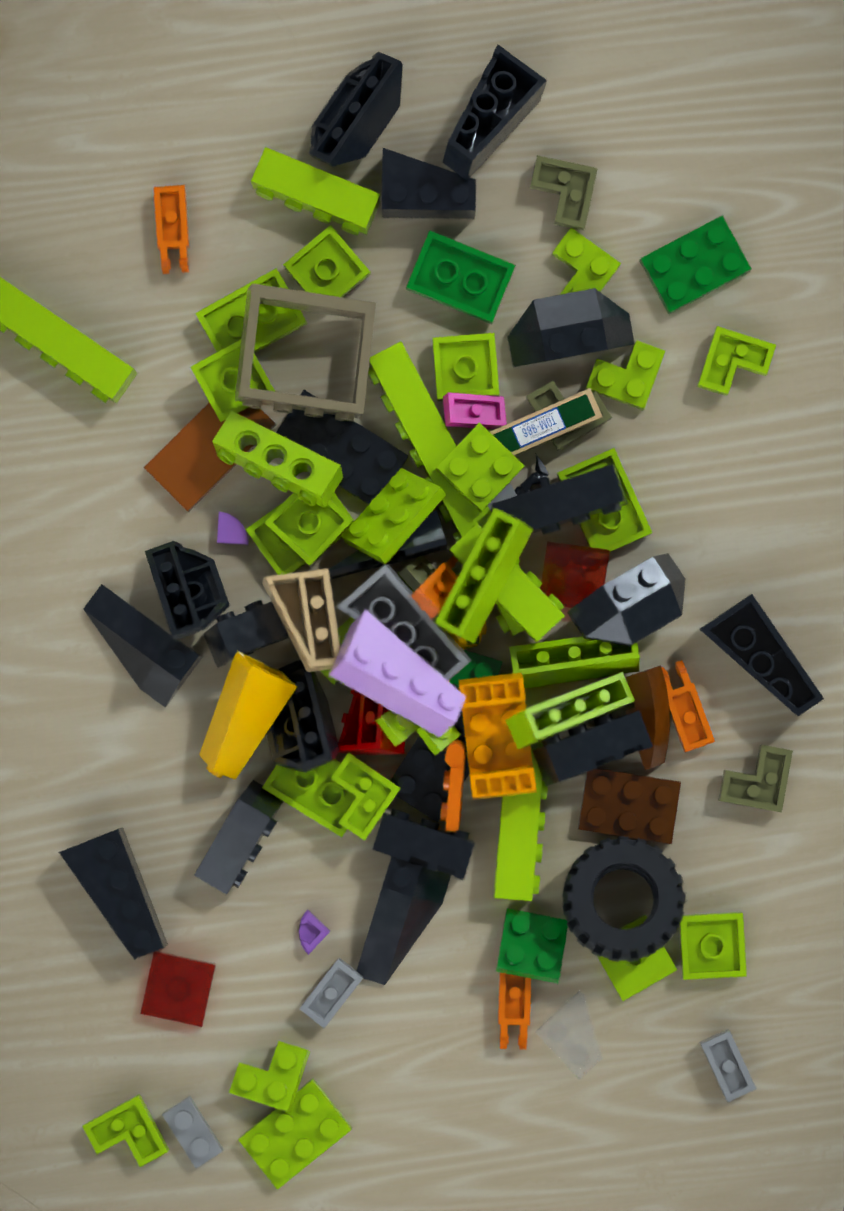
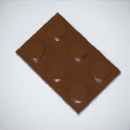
(629, 805)

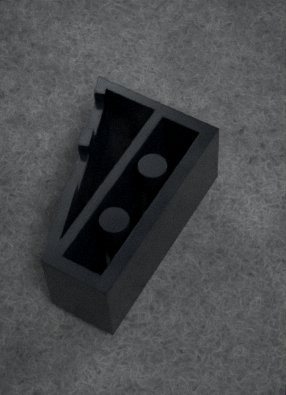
(424, 190)
(245, 632)
(591, 747)
(239, 838)
(424, 844)

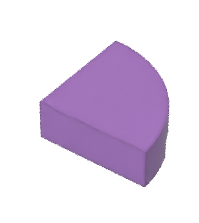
(231, 530)
(311, 931)

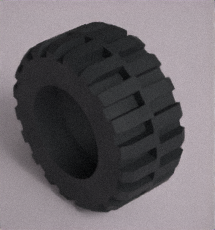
(635, 857)

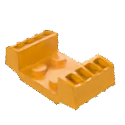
(493, 757)

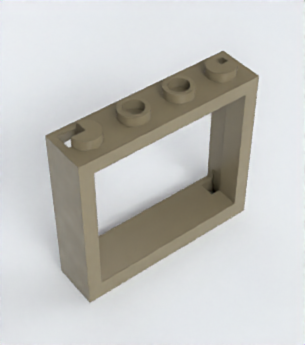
(310, 302)

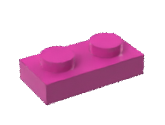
(470, 409)

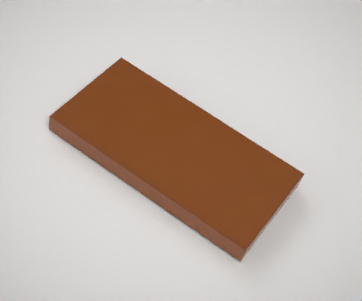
(190, 463)

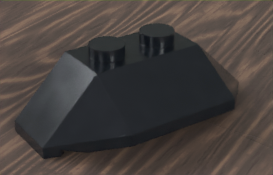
(358, 111)
(569, 327)
(187, 588)
(632, 603)
(304, 729)

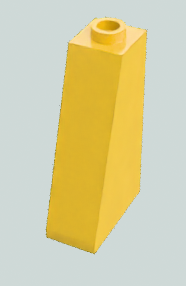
(244, 714)

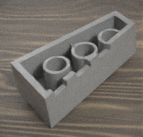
(390, 603)

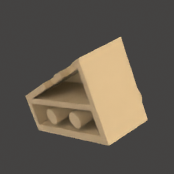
(307, 614)

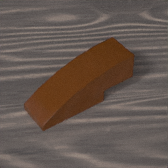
(653, 703)

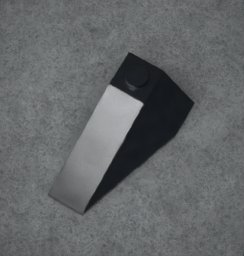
(424, 540)
(142, 646)
(403, 911)

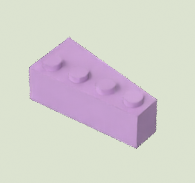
(395, 676)

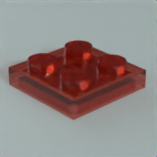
(573, 571)
(178, 988)

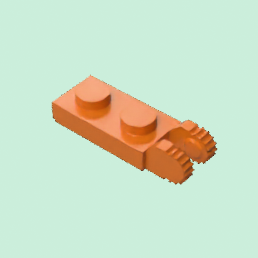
(172, 225)
(436, 588)
(687, 711)
(454, 782)
(514, 1007)

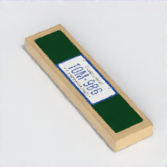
(549, 423)

